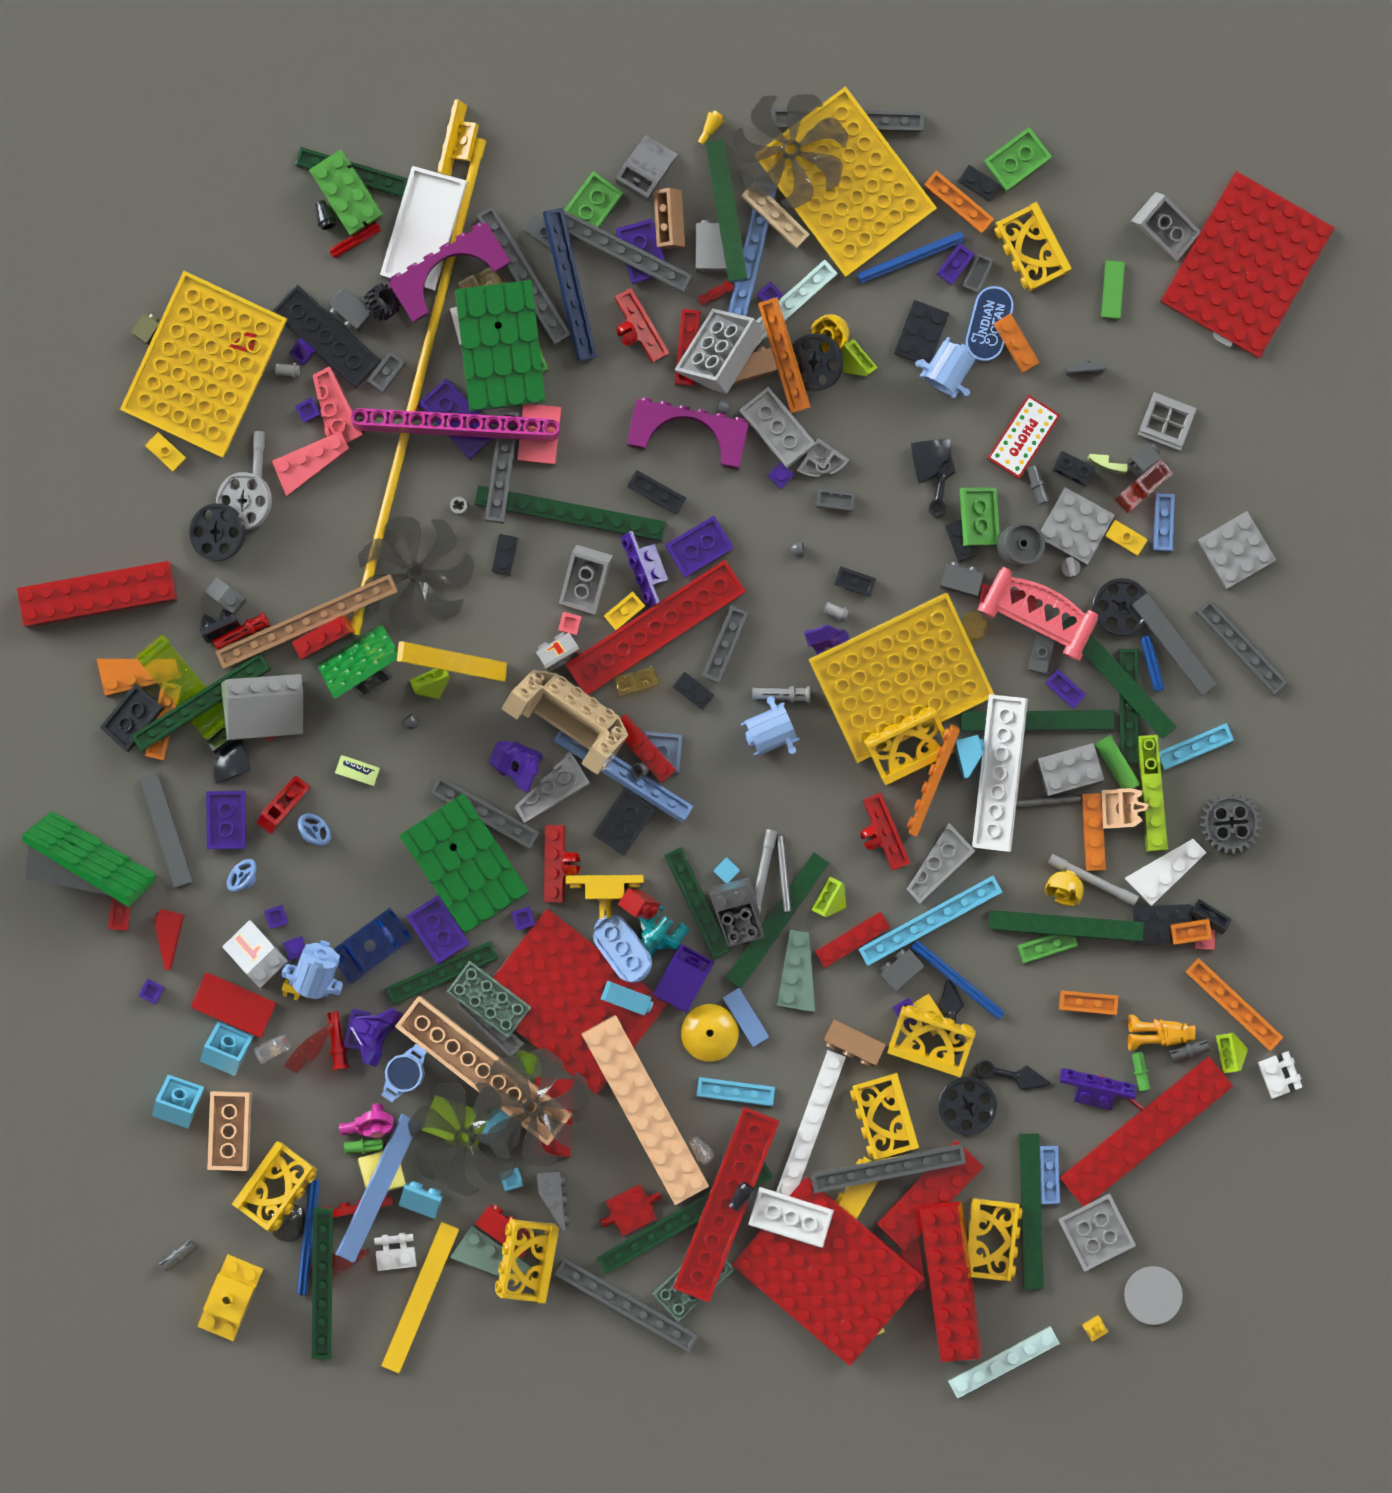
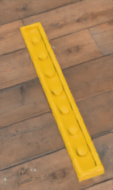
(451, 661)
(420, 1297)

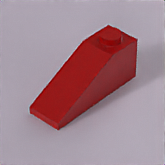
(282, 804)
(168, 932)

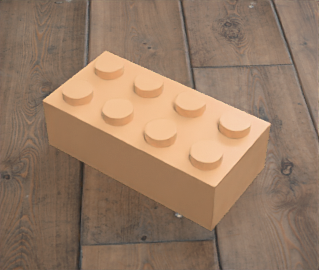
(229, 1130)

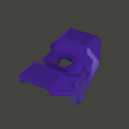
(825, 637)
(504, 756)
(372, 1032)

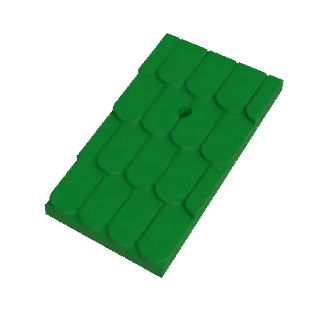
(504, 362)
(360, 663)
(78, 860)
(473, 878)

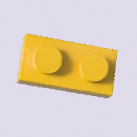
(624, 611)

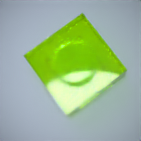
(529, 1060)

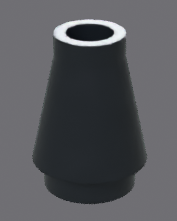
(324, 216)
(741, 1195)

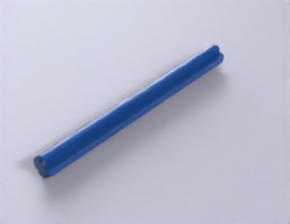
(911, 257)
(957, 979)
(307, 1244)

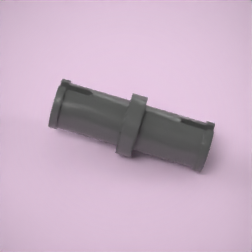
(1037, 484)
(1189, 1050)
(178, 1255)

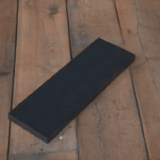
(327, 336)

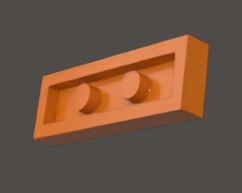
(1016, 343)
(1088, 1002)

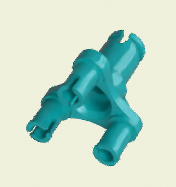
(655, 936)

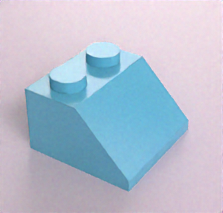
(968, 753)
(226, 1048)
(177, 1101)

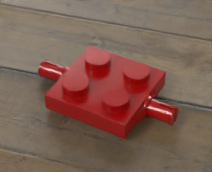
(631, 1209)

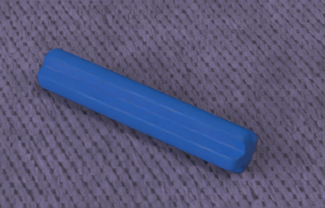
(1152, 663)

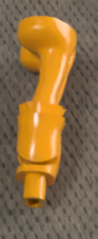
(1167, 1033)

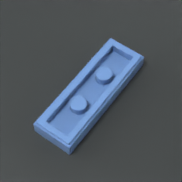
(1163, 522)
(746, 1017)
(1049, 1174)

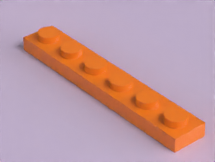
(784, 355)
(935, 772)
(1234, 1004)

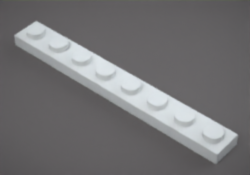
(811, 1123)

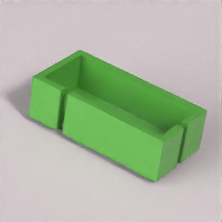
(346, 192)

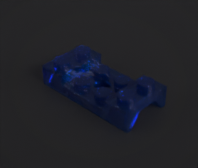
(388, 936)

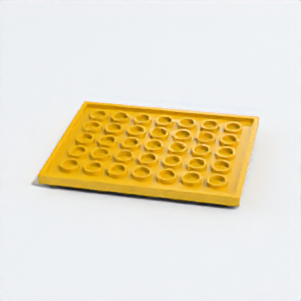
(875, 192)
(189, 373)
(900, 670)

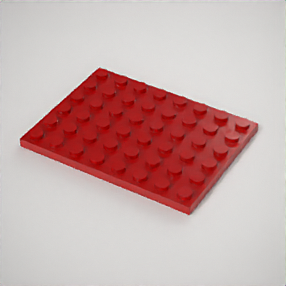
(1247, 264)
(564, 984)
(835, 1290)

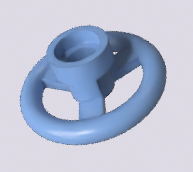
(310, 832)
(245, 878)

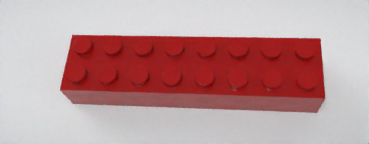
(97, 594)
(951, 1281)

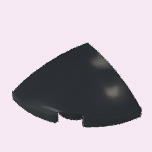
(929, 457)
(231, 761)

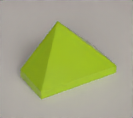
(856, 360)
(430, 683)
(831, 899)
(1231, 1052)

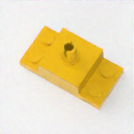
(605, 888)
(230, 1297)

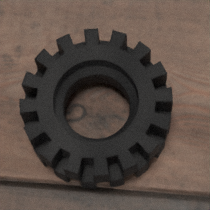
(375, 306)

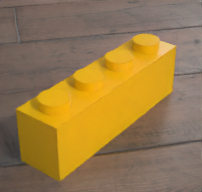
(856, 1196)

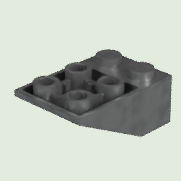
(645, 168)
(737, 911)
(551, 1191)

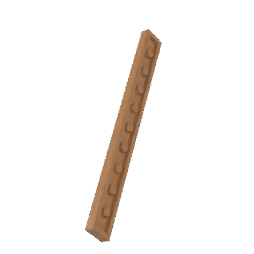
(306, 621)

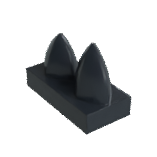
(212, 630)

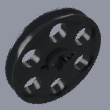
(823, 368)
(217, 540)
(1112, 610)
(964, 1114)

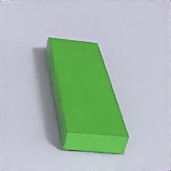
(1112, 289)
(1117, 763)
(1045, 946)

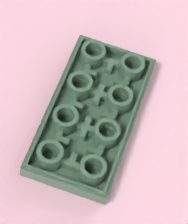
(488, 999)
(680, 1303)

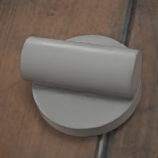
(1070, 567)

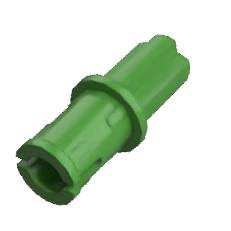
(1140, 1071)
(363, 1146)

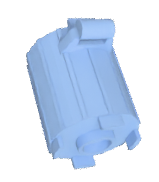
(948, 368)
(771, 730)
(315, 971)
(404, 1073)

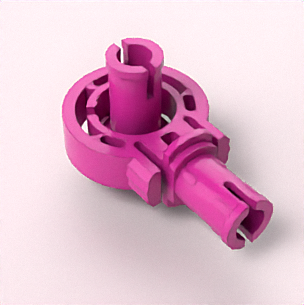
(370, 1124)

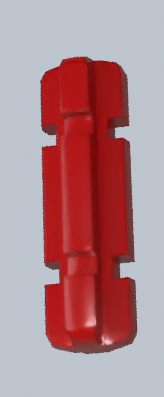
(715, 293)

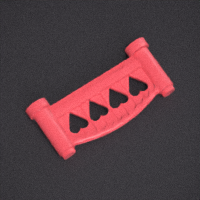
(999, 601)

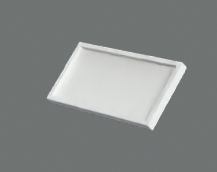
(423, 222)

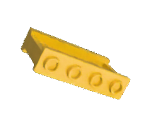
(1045, 233)
(897, 731)
(931, 1060)
(892, 1091)
(249, 1192)
(978, 1216)
(544, 1268)

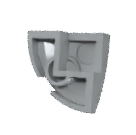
(822, 460)

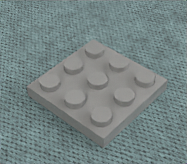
(1076, 526)
(1236, 550)
(1096, 1232)

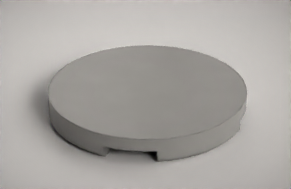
(1153, 1295)

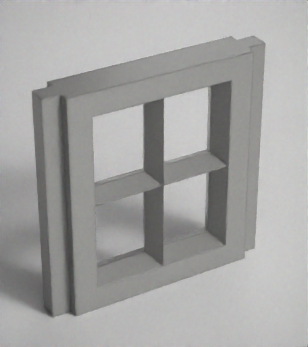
(1161, 437)

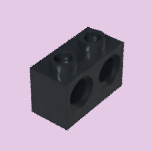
(1073, 469)

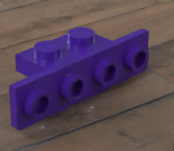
(646, 567)
(1096, 1090)

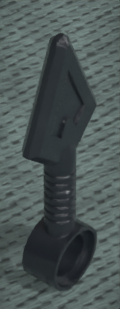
(946, 470)
(951, 1005)
(1025, 1077)

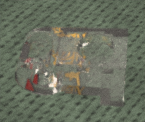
(272, 1048)

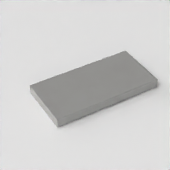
(777, 427)

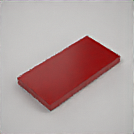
(233, 1004)

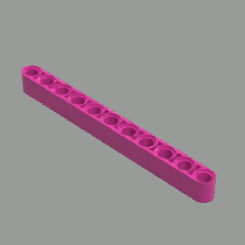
(448, 418)

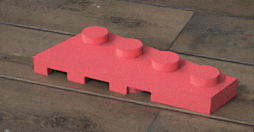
(334, 406)
(308, 461)

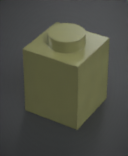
(145, 328)

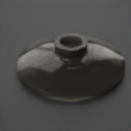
(296, 1228)

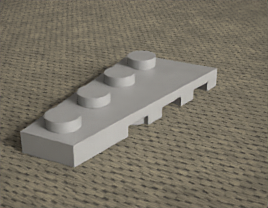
(556, 787)
(942, 861)

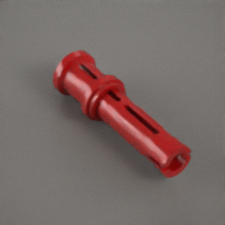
(220, 642)
(338, 1050)

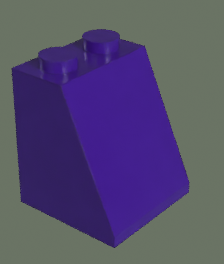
(683, 978)

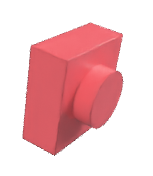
(569, 623)
(1206, 944)

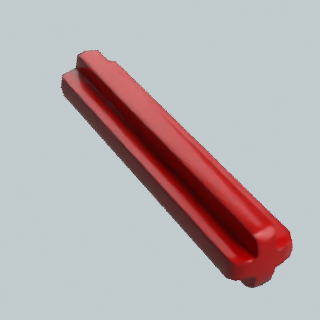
(355, 240)

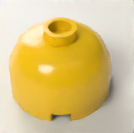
(833, 327)
(1065, 888)

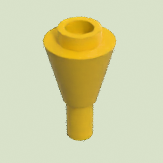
(713, 122)

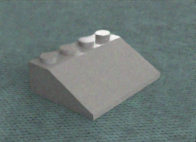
(720, 350)
(263, 706)

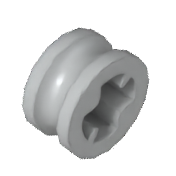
(460, 500)

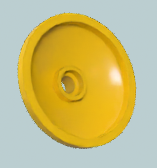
(705, 1018)

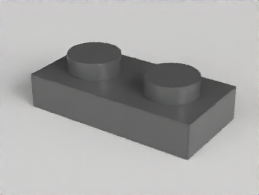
(386, 371)

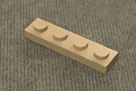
(777, 217)

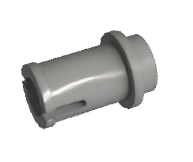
(287, 370)
(836, 611)

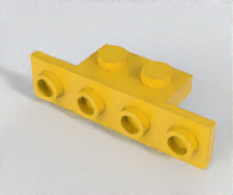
(459, 139)

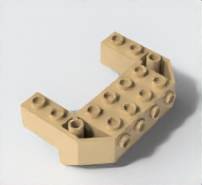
(570, 712)

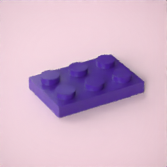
(643, 237)
(699, 546)
(226, 819)
(438, 929)

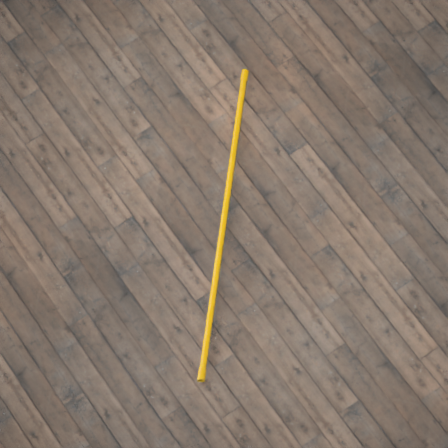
(357, 618)

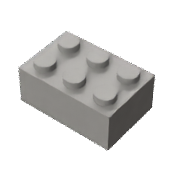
(1070, 769)

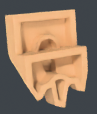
(1121, 808)

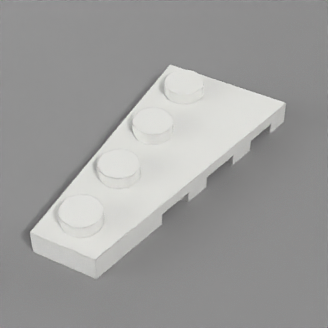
(1165, 871)

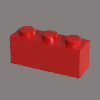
(323, 637)
(495, 1222)

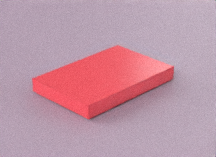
(536, 450)

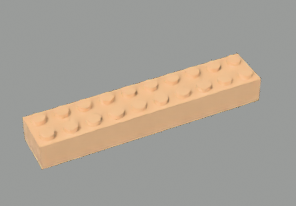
(470, 1059)
(645, 1109)

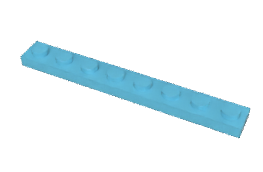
(930, 920)

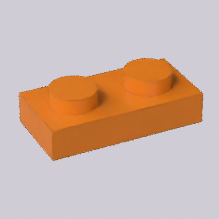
(1191, 931)

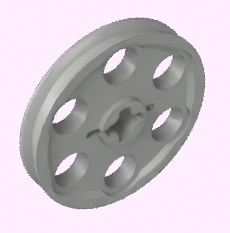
(251, 495)

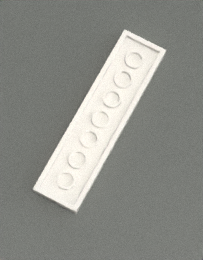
(1000, 773)

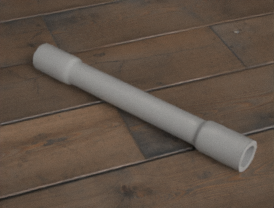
(258, 447)
(768, 846)
(1121, 894)

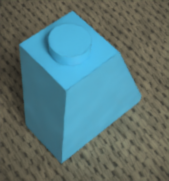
(627, 998)

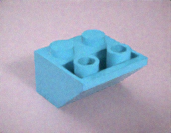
(420, 1199)

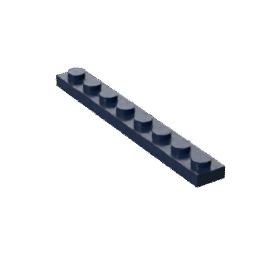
(569, 284)

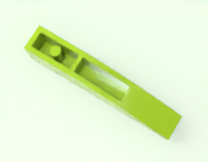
(1152, 794)

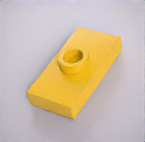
(165, 452)
(1126, 537)
(927, 1004)

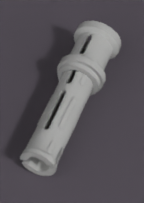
(778, 694)

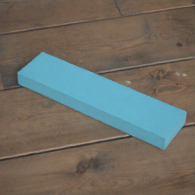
(1195, 746)
(735, 1091)

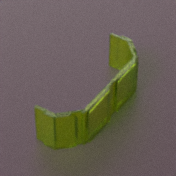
(179, 682)

